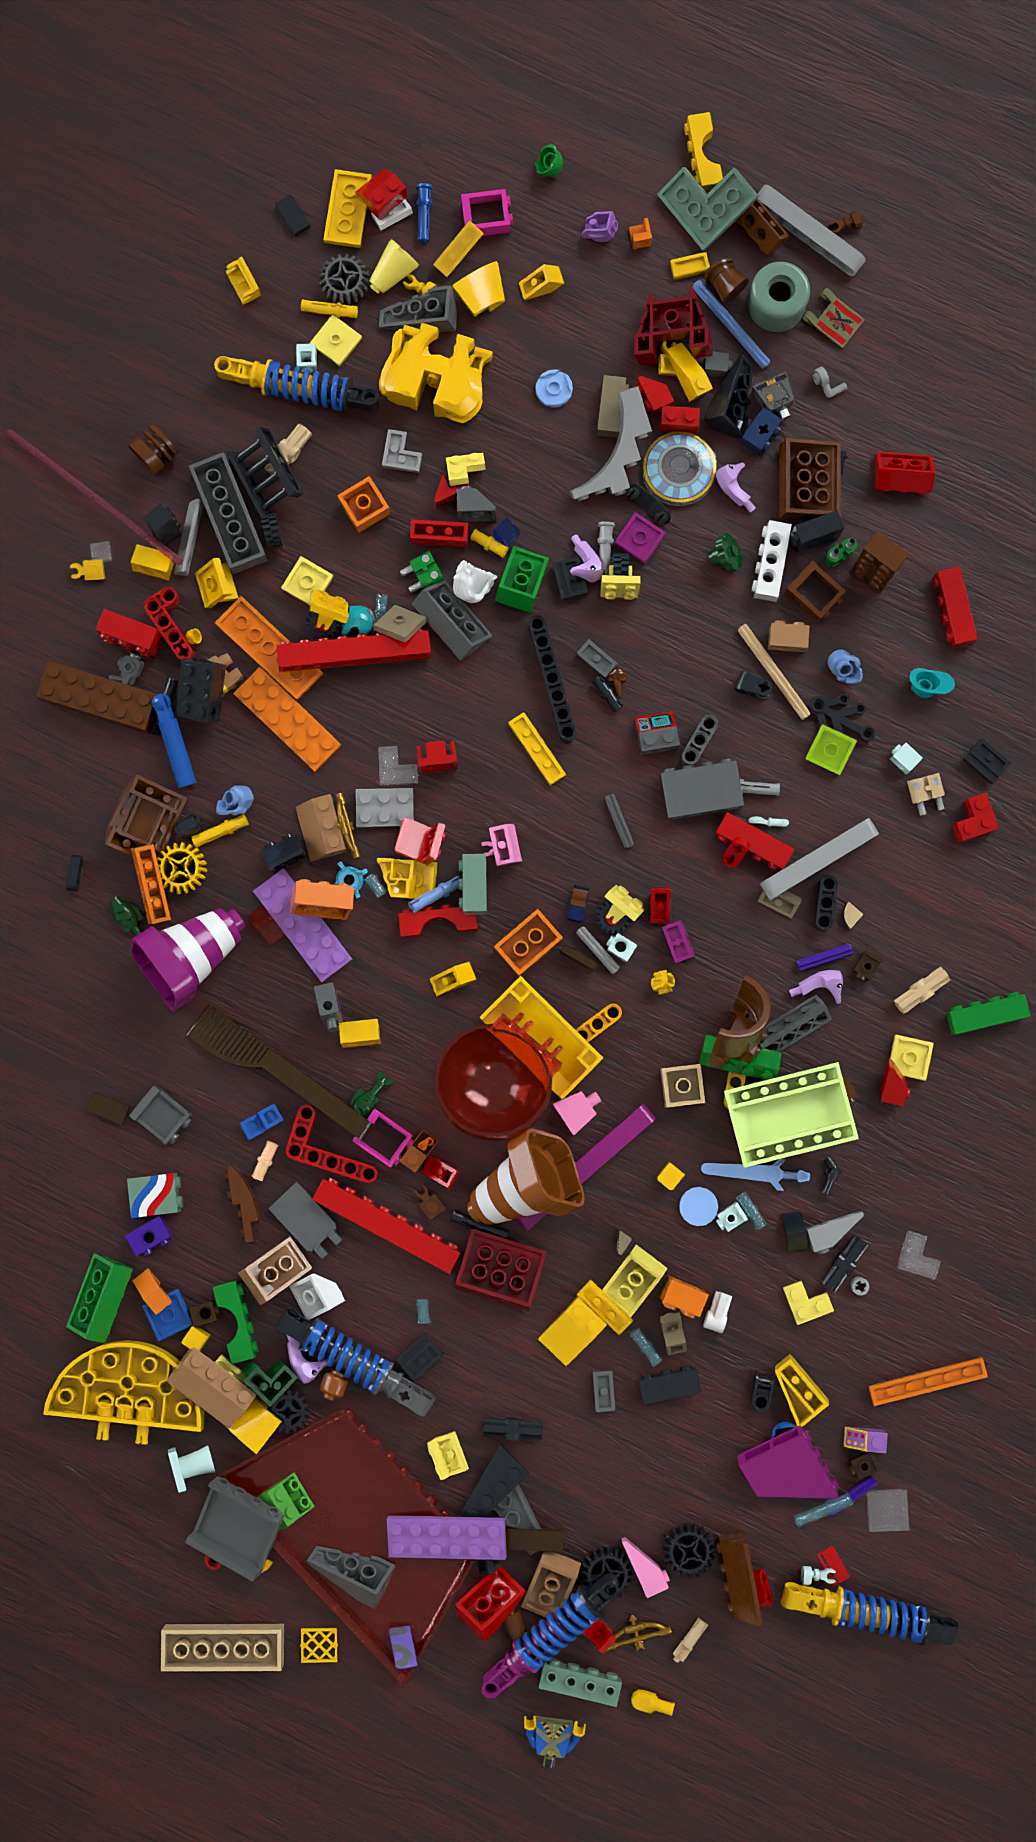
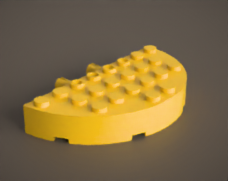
(125, 1386)

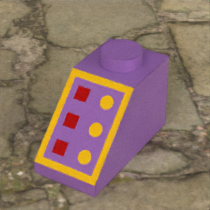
(865, 1439)

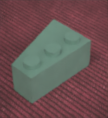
(473, 884)

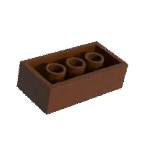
(879, 561)

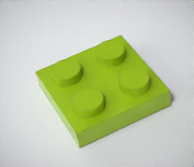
(831, 749)

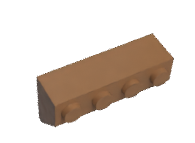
(211, 1387)

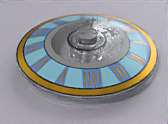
(679, 468)

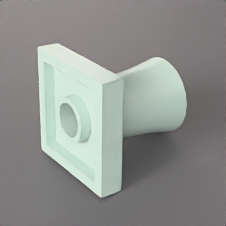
(190, 1465)

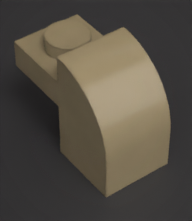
(673, 1333)

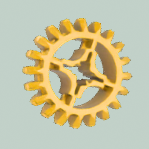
(192, 854)

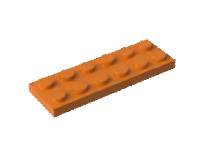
(259, 641)
(287, 719)

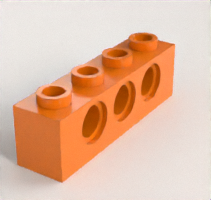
(150, 884)

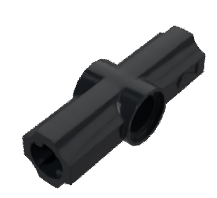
(844, 1263)
(513, 1428)

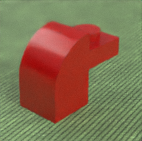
(600, 1635)

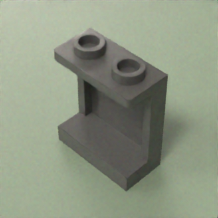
(161, 1115)

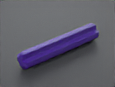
(824, 957)
(860, 1489)

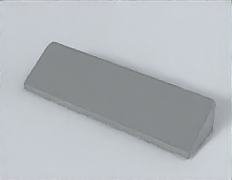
(189, 537)

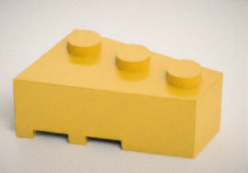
(800, 1391)

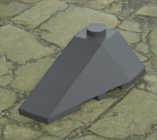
(432, 308)
(357, 1575)

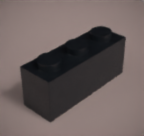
(163, 524)
(669, 1384)

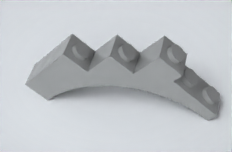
(633, 424)

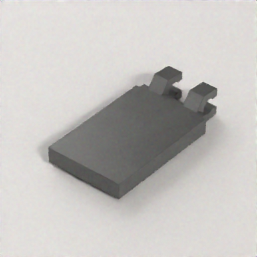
(305, 1219)

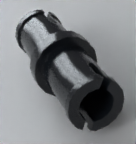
(607, 693)

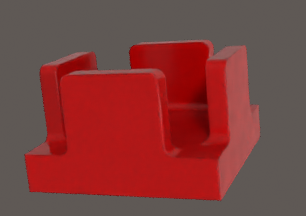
(437, 757)

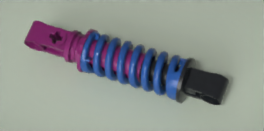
(555, 1633)

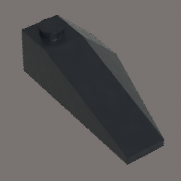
(729, 405)

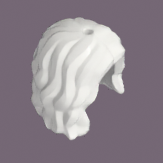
(472, 583)

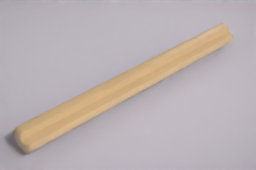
(774, 671)

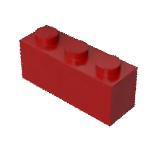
(439, 533)

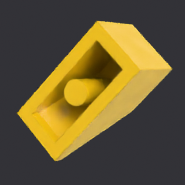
(541, 282)
(452, 978)

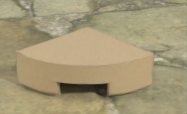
(851, 915)

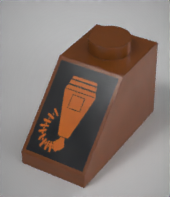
(419, 1151)

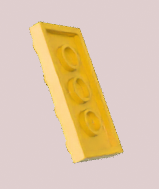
(346, 210)

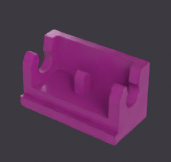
(678, 941)

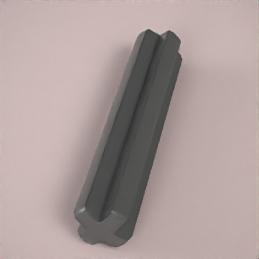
(619, 821)

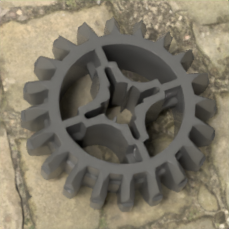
(360, 276)

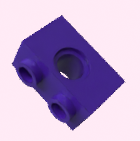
(138, 1241)

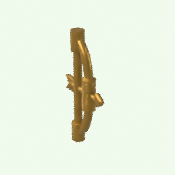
(345, 826)
(635, 1627)

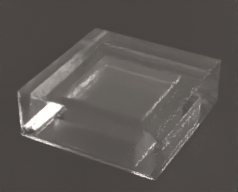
(101, 551)

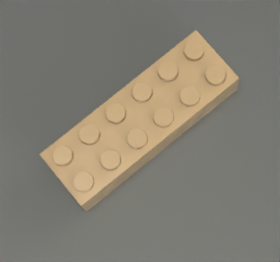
(222, 1647)

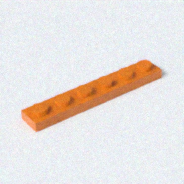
(927, 1381)

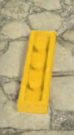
(537, 748)

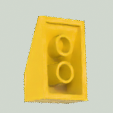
(572, 1331)

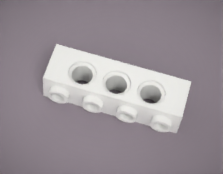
(781, 533)

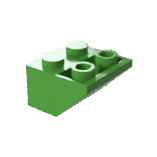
(289, 1498)

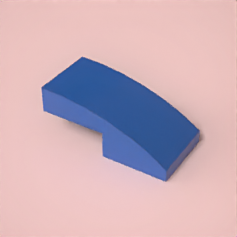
(261, 1122)

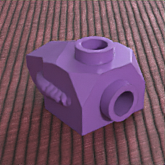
(600, 226)

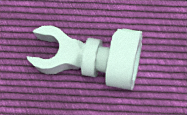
(807, 1575)

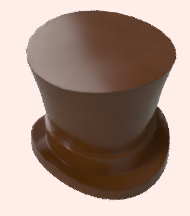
(725, 279)

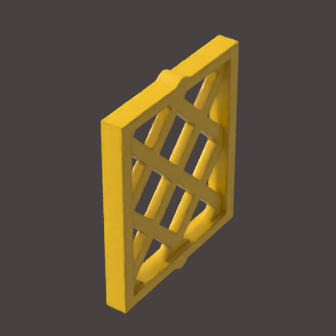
(319, 1645)

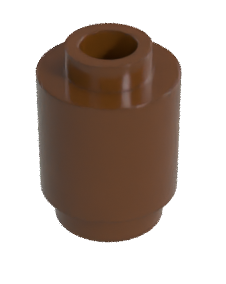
(514, 1624)

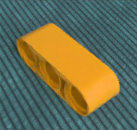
(606, 1020)

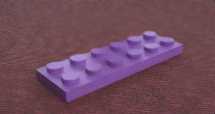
(307, 933)
(446, 1537)

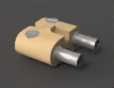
(925, 789)

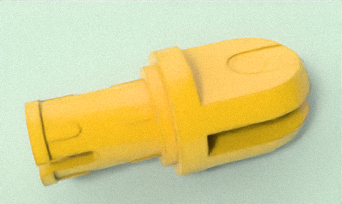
(649, 1702)

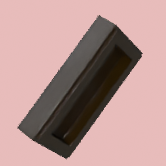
(578, 957)
(108, 1108)

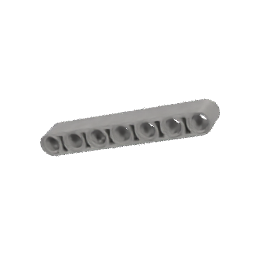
(811, 231)
(819, 859)

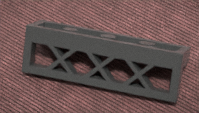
(792, 1021)

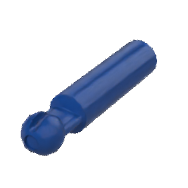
(173, 741)

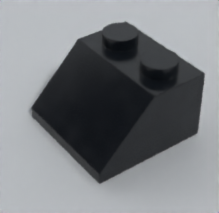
(284, 853)

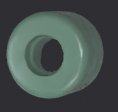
(776, 315)

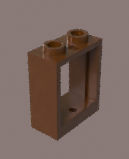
(792, 592)

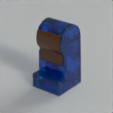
(578, 904)

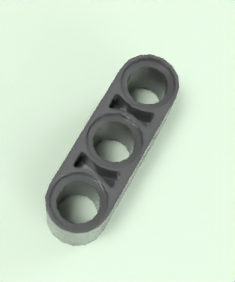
(705, 734)

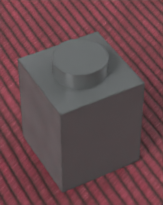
(717, 365)

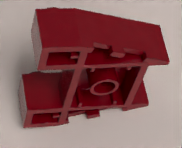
(672, 321)

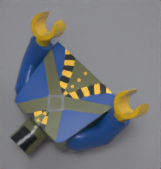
(552, 1737)

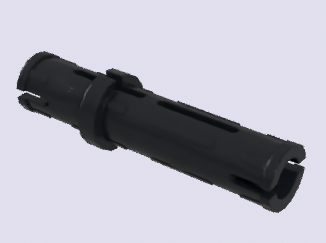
(169, 690)
(469, 1222)

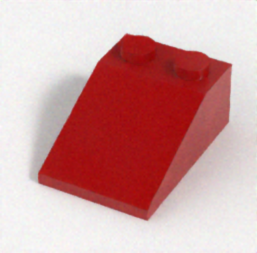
(489, 1603)

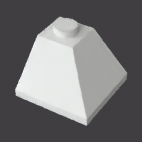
(316, 1295)

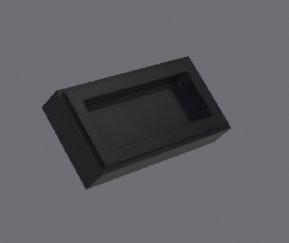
(292, 215)

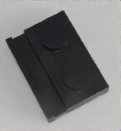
(568, 584)
(986, 761)
(419, 1357)

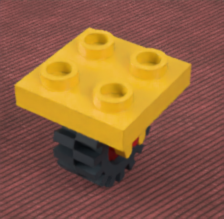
(325, 614)

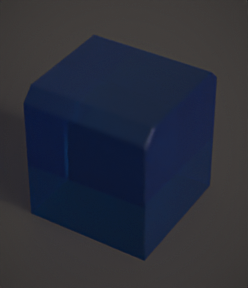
(506, 532)

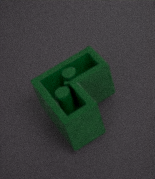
(268, 1385)

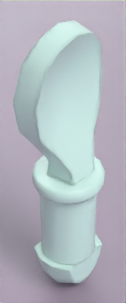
(770, 822)

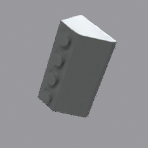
(451, 619)

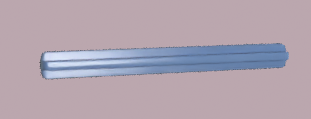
(731, 324)

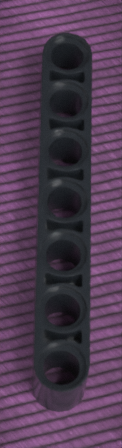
(548, 670)

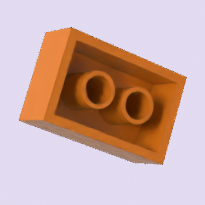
(321, 899)
(528, 942)
(683, 1296)

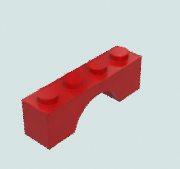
(413, 923)

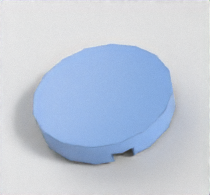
(554, 388)
(698, 1206)

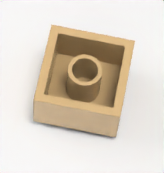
(682, 1085)

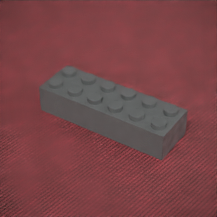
(228, 513)

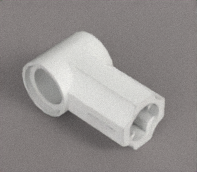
(716, 1317)

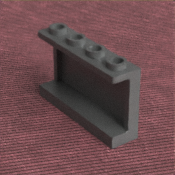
(702, 789)

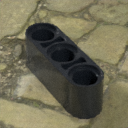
(820, 911)

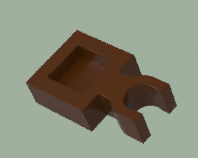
(431, 1204)

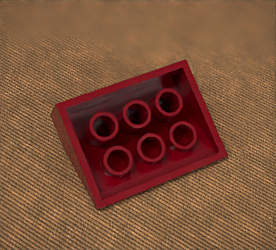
(500, 1270)

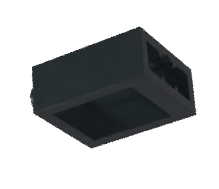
(816, 532)

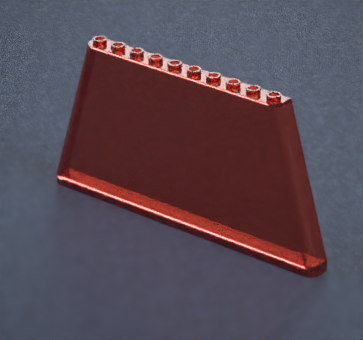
(353, 1494)

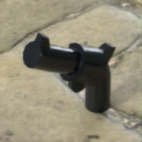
(832, 1175)

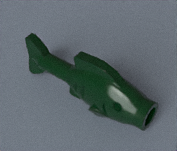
(126, 915)
(365, 1102)

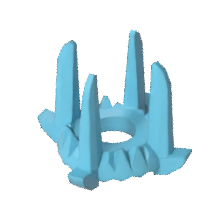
(358, 875)

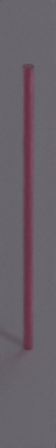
(96, 498)

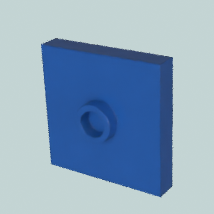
(171, 1319)

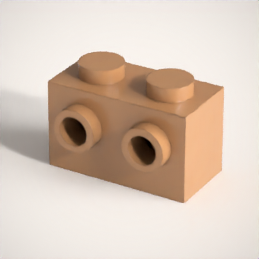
(788, 636)

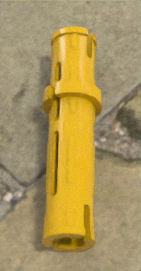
(329, 308)
(213, 833)

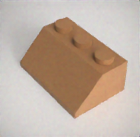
(319, 828)

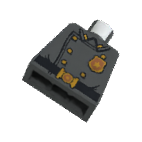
(775, 395)

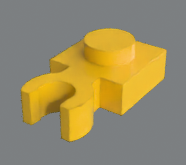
(664, 364)
(91, 569)

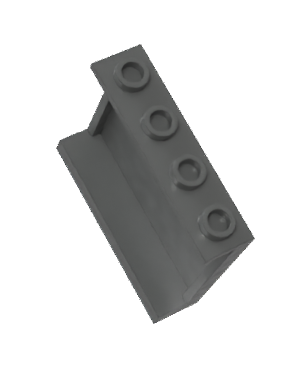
(236, 1528)

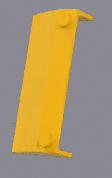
(577, 1054)

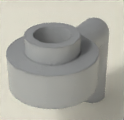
(821, 378)

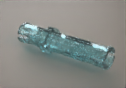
(832, 1506)

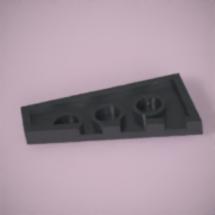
(495, 1484)

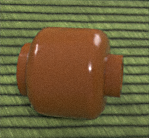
(333, 1385)

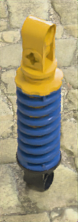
(298, 385)
(873, 1613)

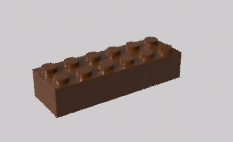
(97, 697)

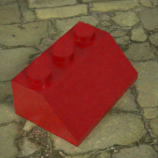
(904, 472)

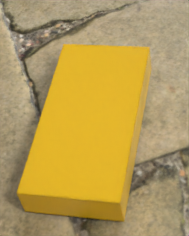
(689, 266)

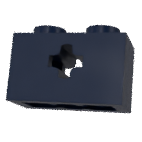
(764, 421)

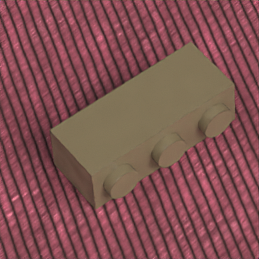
(610, 411)

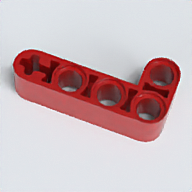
(162, 614)

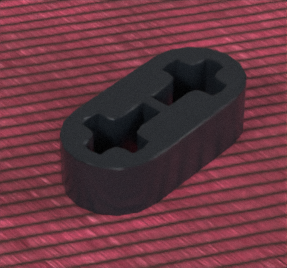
(74, 873)

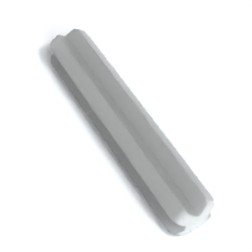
(598, 950)

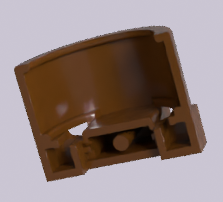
(745, 1033)

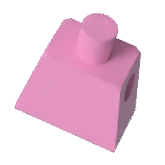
(577, 1110)

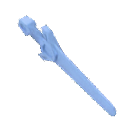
(765, 1173)

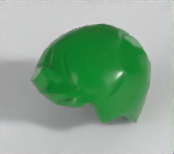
(550, 162)

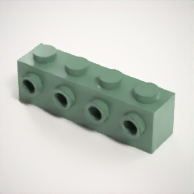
(580, 1682)

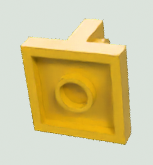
(216, 583)

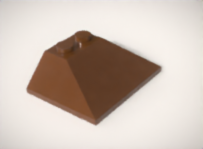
(144, 816)

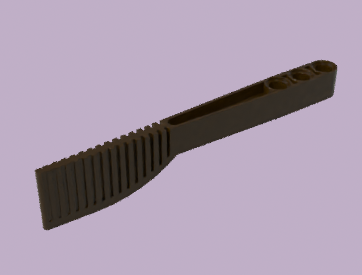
(237, 1046)

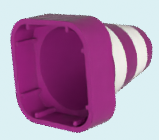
(185, 953)

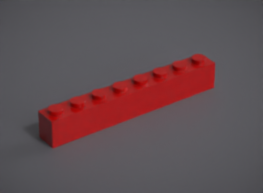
(351, 651)
(390, 1227)

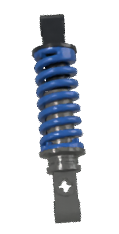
(375, 1373)

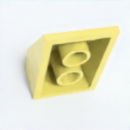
(634, 1280)

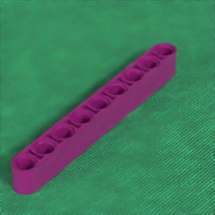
(603, 1151)

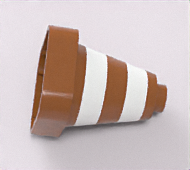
(531, 1181)

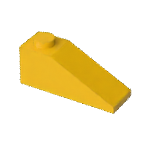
(689, 372)

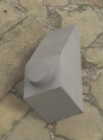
(827, 1234)

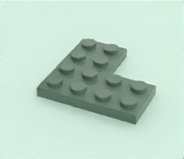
(708, 214)

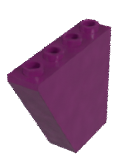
(788, 1468)

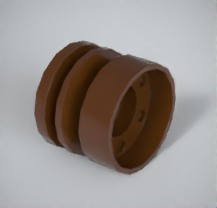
(153, 448)

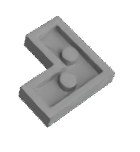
(396, 457)

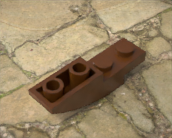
(242, 1194)

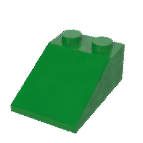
(521, 579)

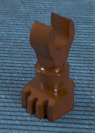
(854, 220)

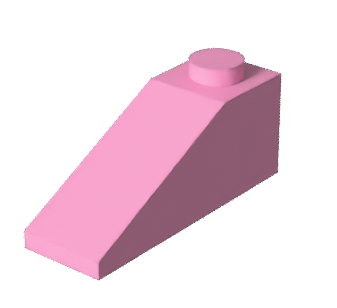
(648, 1571)

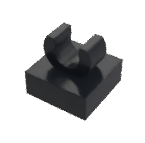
(487, 1566)

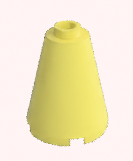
(392, 267)

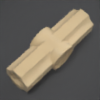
(292, 445)
(922, 990)

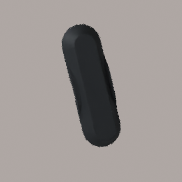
(650, 503)

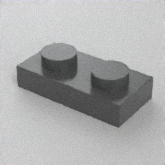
(596, 658)
(603, 1391)

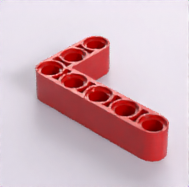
(324, 1155)

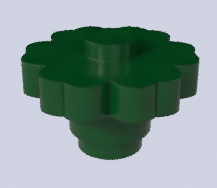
(726, 553)

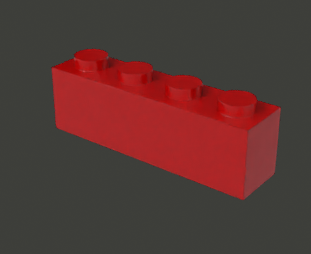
(955, 607)
(762, 845)

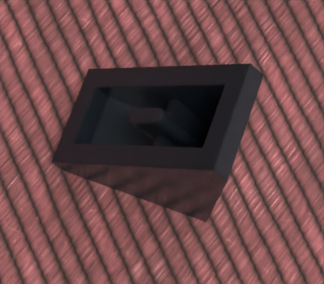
(794, 1231)

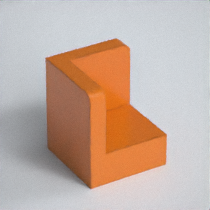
(641, 235)

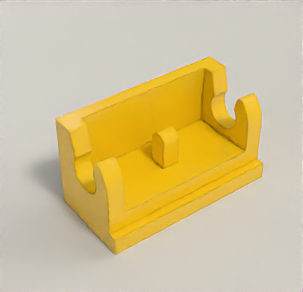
(242, 281)
(151, 562)
(359, 1033)

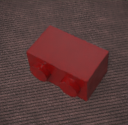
(679, 419)

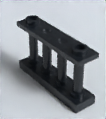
(281, 471)

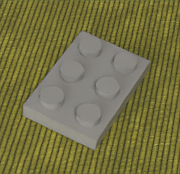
(383, 807)

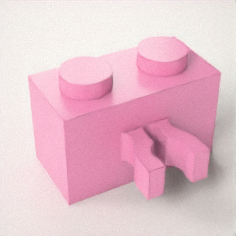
(504, 844)

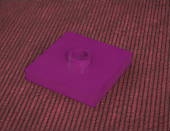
(639, 538)

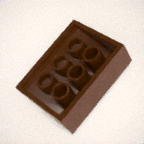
(809, 478)
(739, 1578)

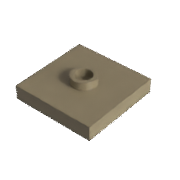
(399, 623)

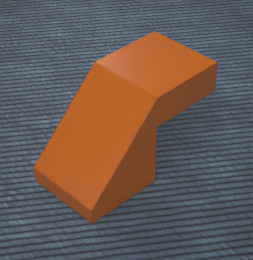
(151, 1291)

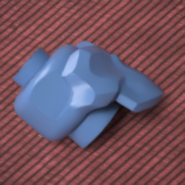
(845, 667)
(235, 801)

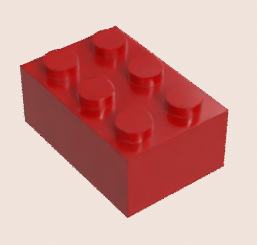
(129, 634)

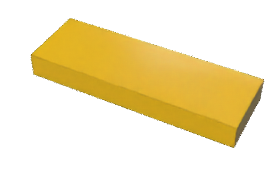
(458, 248)
(604, 1307)

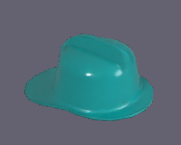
(929, 682)

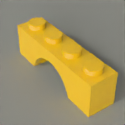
(700, 130)

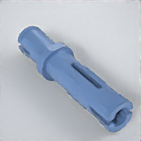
(441, 891)

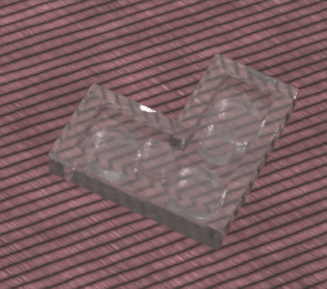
(392, 773)
(912, 1258)

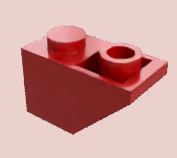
(654, 394)

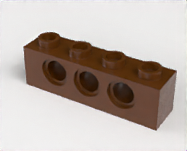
(765, 221)

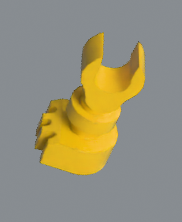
(419, 287)

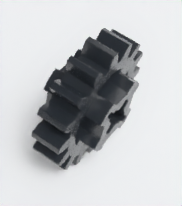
(297, 1411)

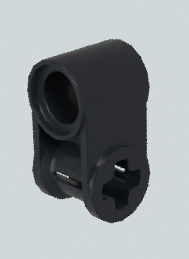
(751, 685)
(762, 1390)

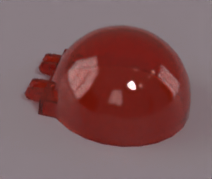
(495, 1079)

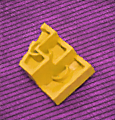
(481, 289)
(408, 877)
(255, 1425)

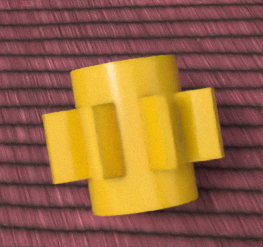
(662, 982)

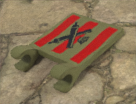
(837, 321)

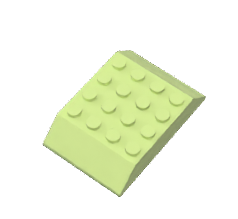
(791, 1114)

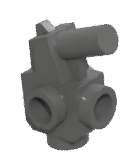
(130, 667)

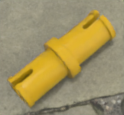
(489, 543)

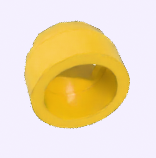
(193, 636)

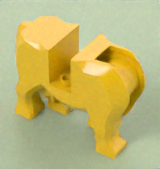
(455, 377)

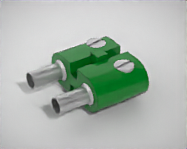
(840, 552)
(426, 571)

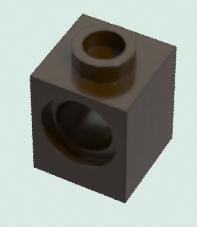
(196, 1313)

